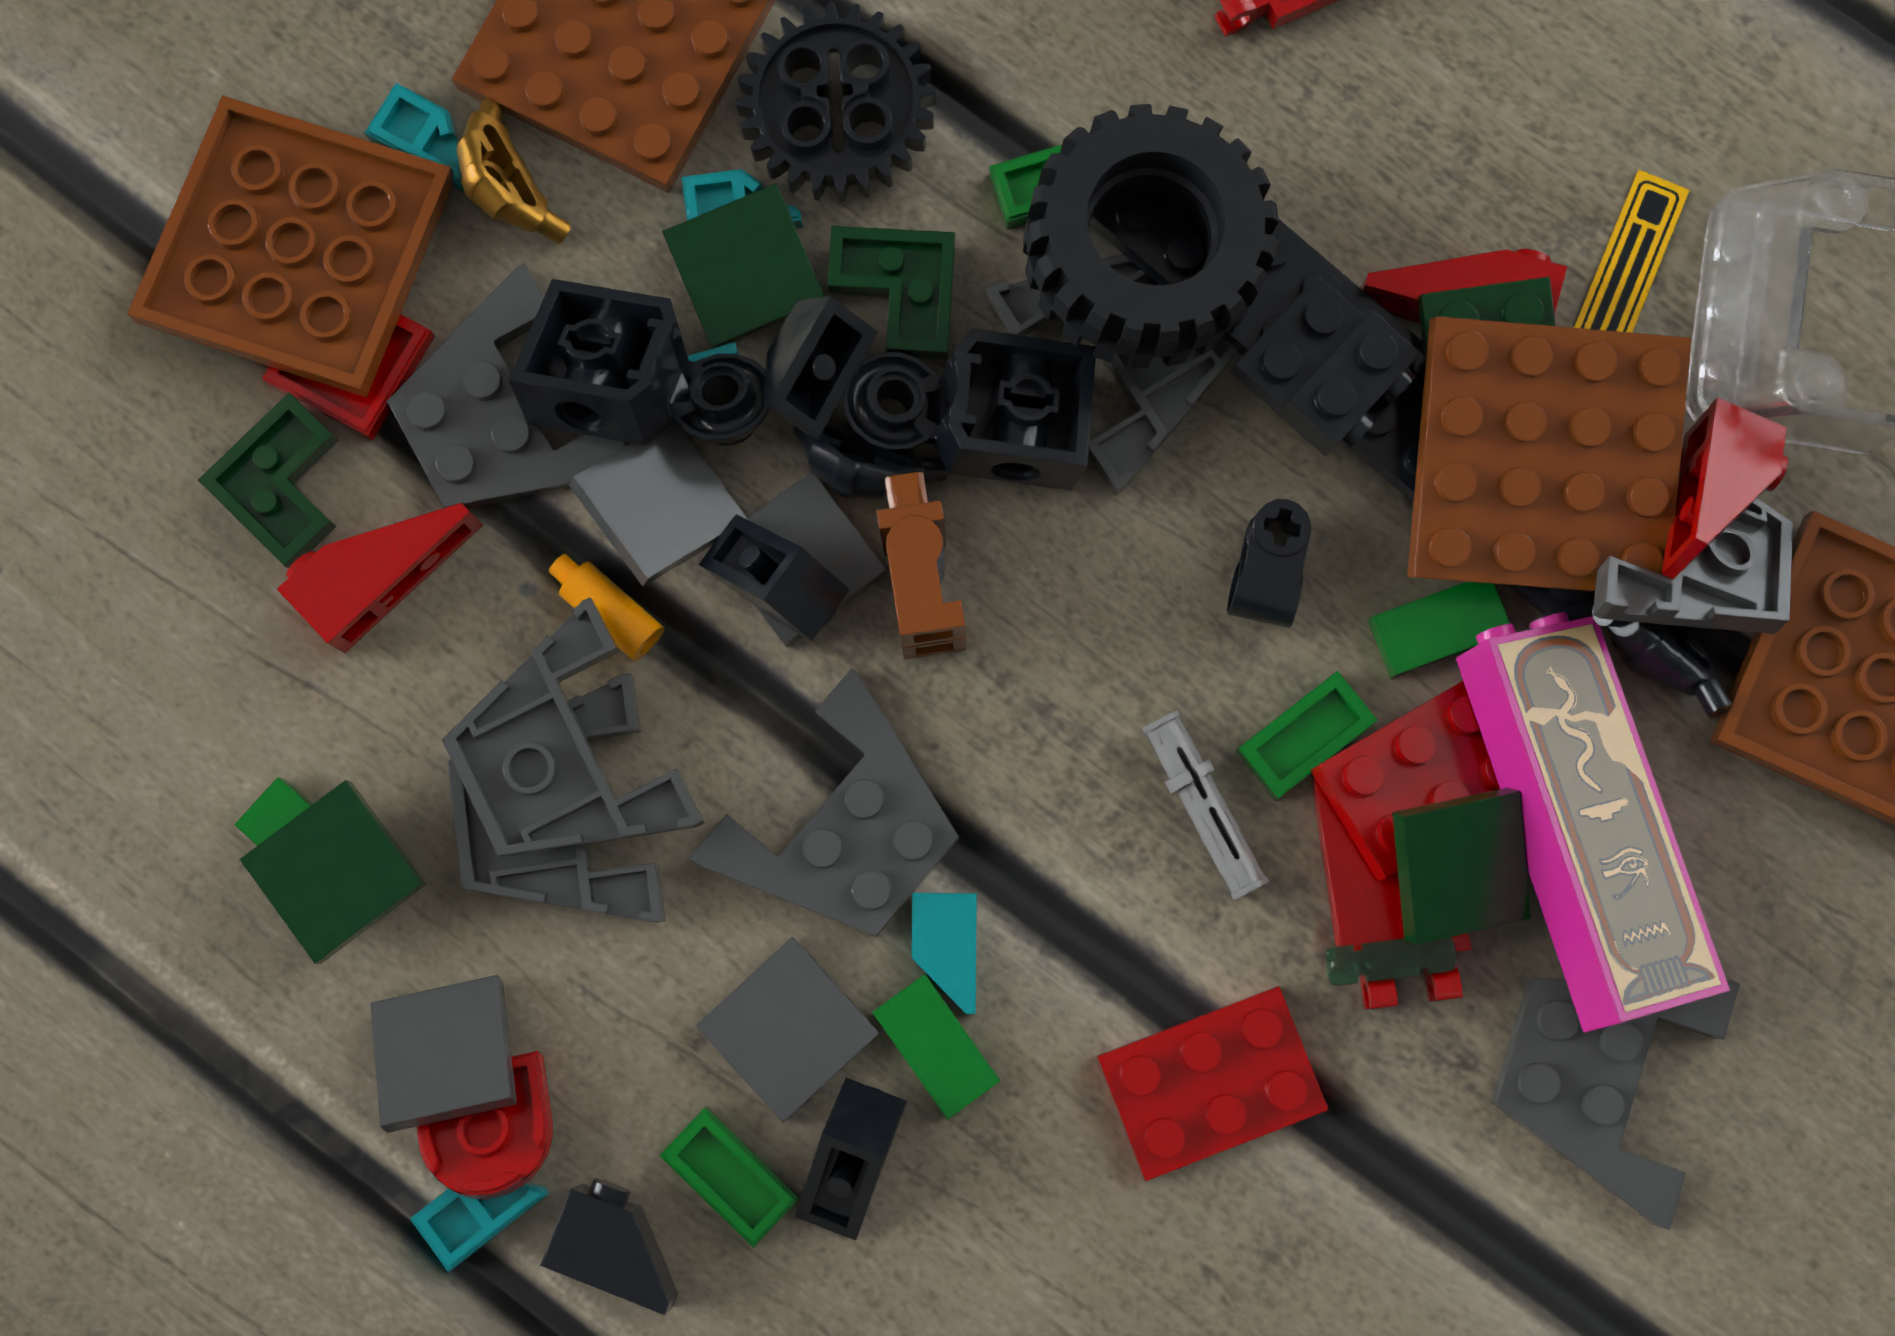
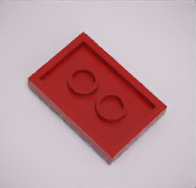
(1408, 764)
(1212, 1083)

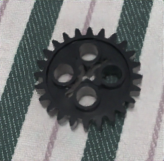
(781, 106)

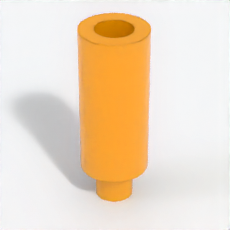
(627, 621)

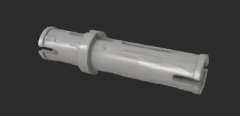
(1204, 804)

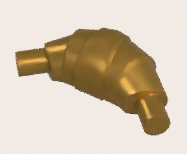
(499, 179)

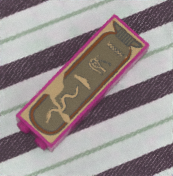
(1591, 821)

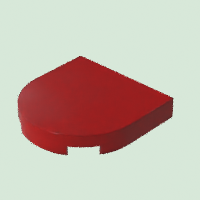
(497, 1148)

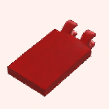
(1369, 909)

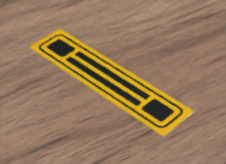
(1633, 254)

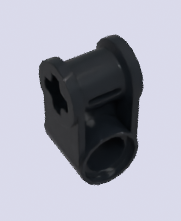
(1269, 575)

